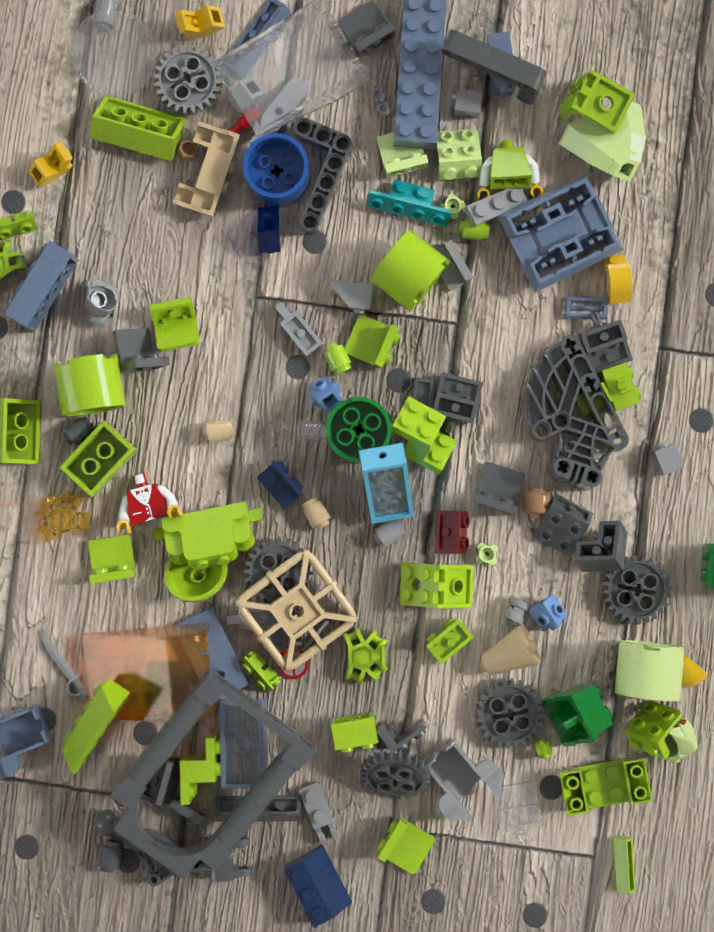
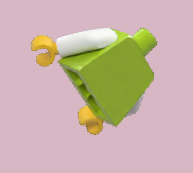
(509, 169)

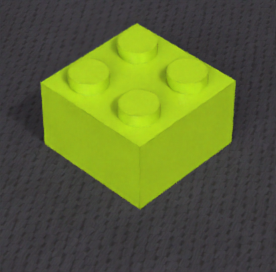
(354, 732)

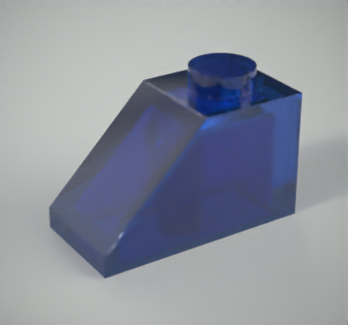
(269, 230)

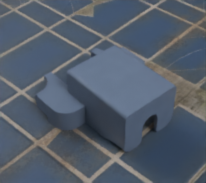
(21, 734)

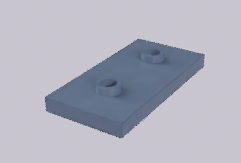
(221, 653)

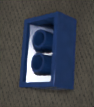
(317, 886)

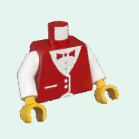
(146, 504)

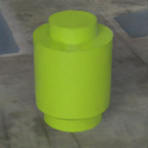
(477, 233)
(337, 358)

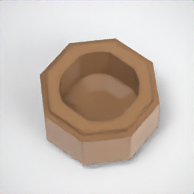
(187, 150)

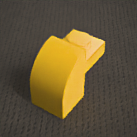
(200, 23)
(51, 166)
(618, 279)

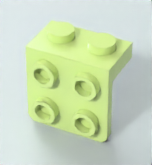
(459, 154)

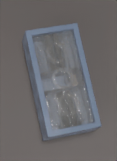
(242, 745)

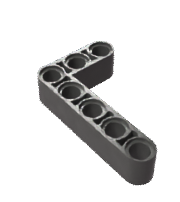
(496, 63)
(326, 172)

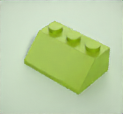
(19, 431)

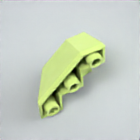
(612, 153)

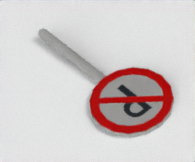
(302, 669)

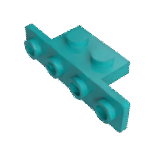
(409, 201)

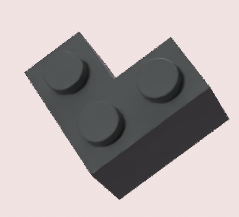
(606, 552)

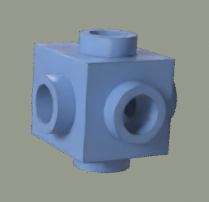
(325, 394)
(548, 613)

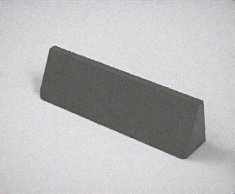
(279, 809)

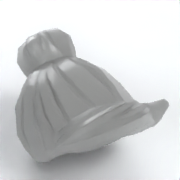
(100, 300)

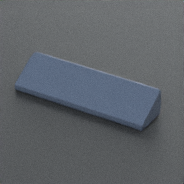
(272, 13)

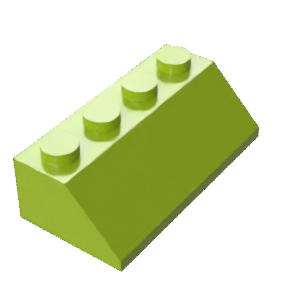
(137, 128)
(93, 723)

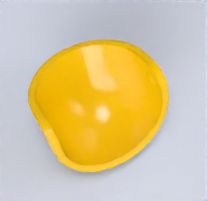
(692, 674)

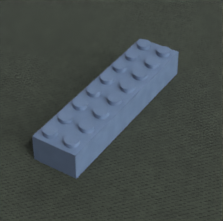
(420, 74)

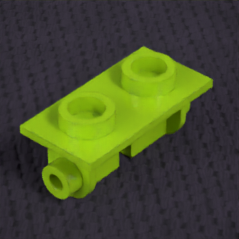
(23, 224)
(263, 678)

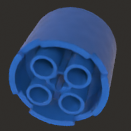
(272, 153)

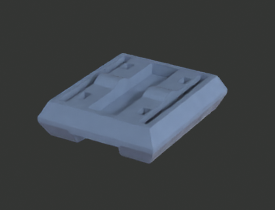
(560, 233)

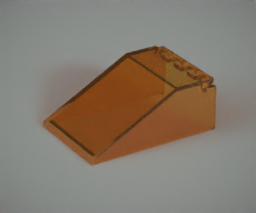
(152, 664)

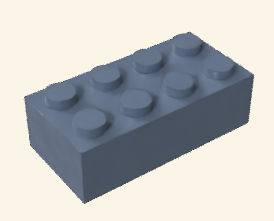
(41, 286)

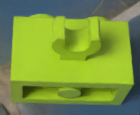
(621, 386)

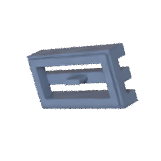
(568, 307)

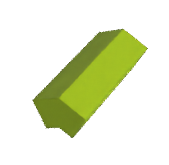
(623, 864)

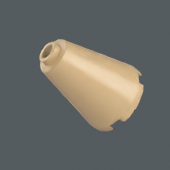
(511, 653)

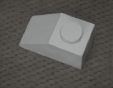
(354, 295)

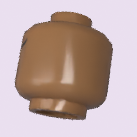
(536, 502)

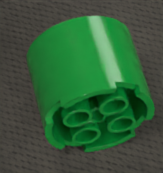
(350, 414)

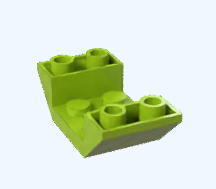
(605, 784)

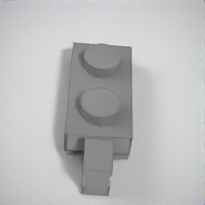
(298, 329)
(263, 618)

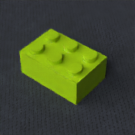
(99, 458)

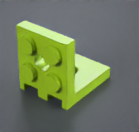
(586, 99)
(436, 585)

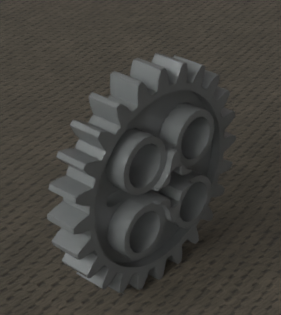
(258, 570)
(632, 608)
(512, 733)
(395, 774)

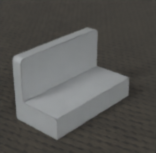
(457, 271)

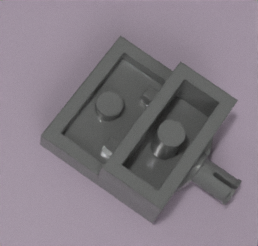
(605, 344)
(457, 399)

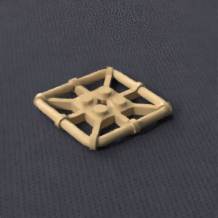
(293, 624)

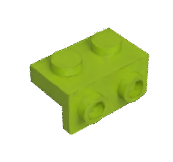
(449, 640)

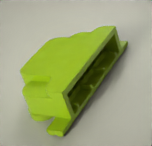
(209, 535)

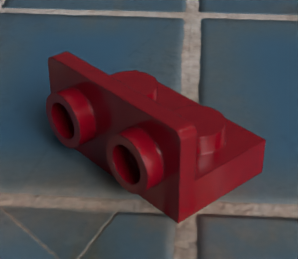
(451, 532)

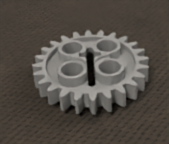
(196, 97)

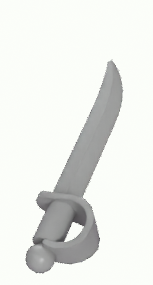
(73, 679)

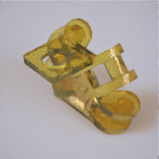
(61, 517)

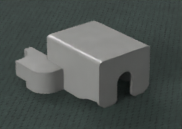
(457, 774)

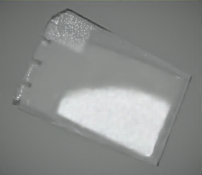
(292, 69)

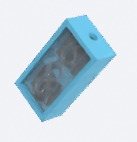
(387, 483)

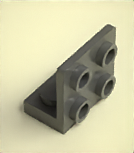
(366, 29)
(136, 351)
(499, 488)
(563, 525)
(401, 742)
(164, 782)

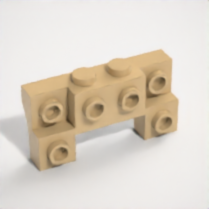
(214, 171)

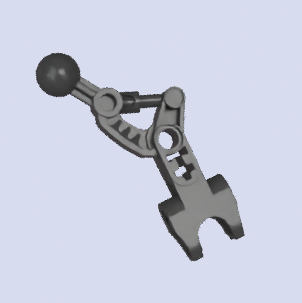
(229, 870)

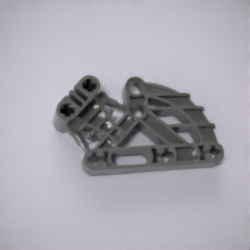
(578, 461)

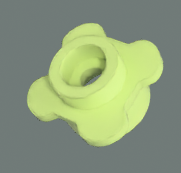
(453, 200)
(481, 554)

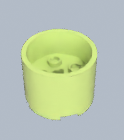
(649, 670)

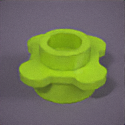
(543, 749)

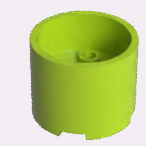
(409, 270)
(89, 385)

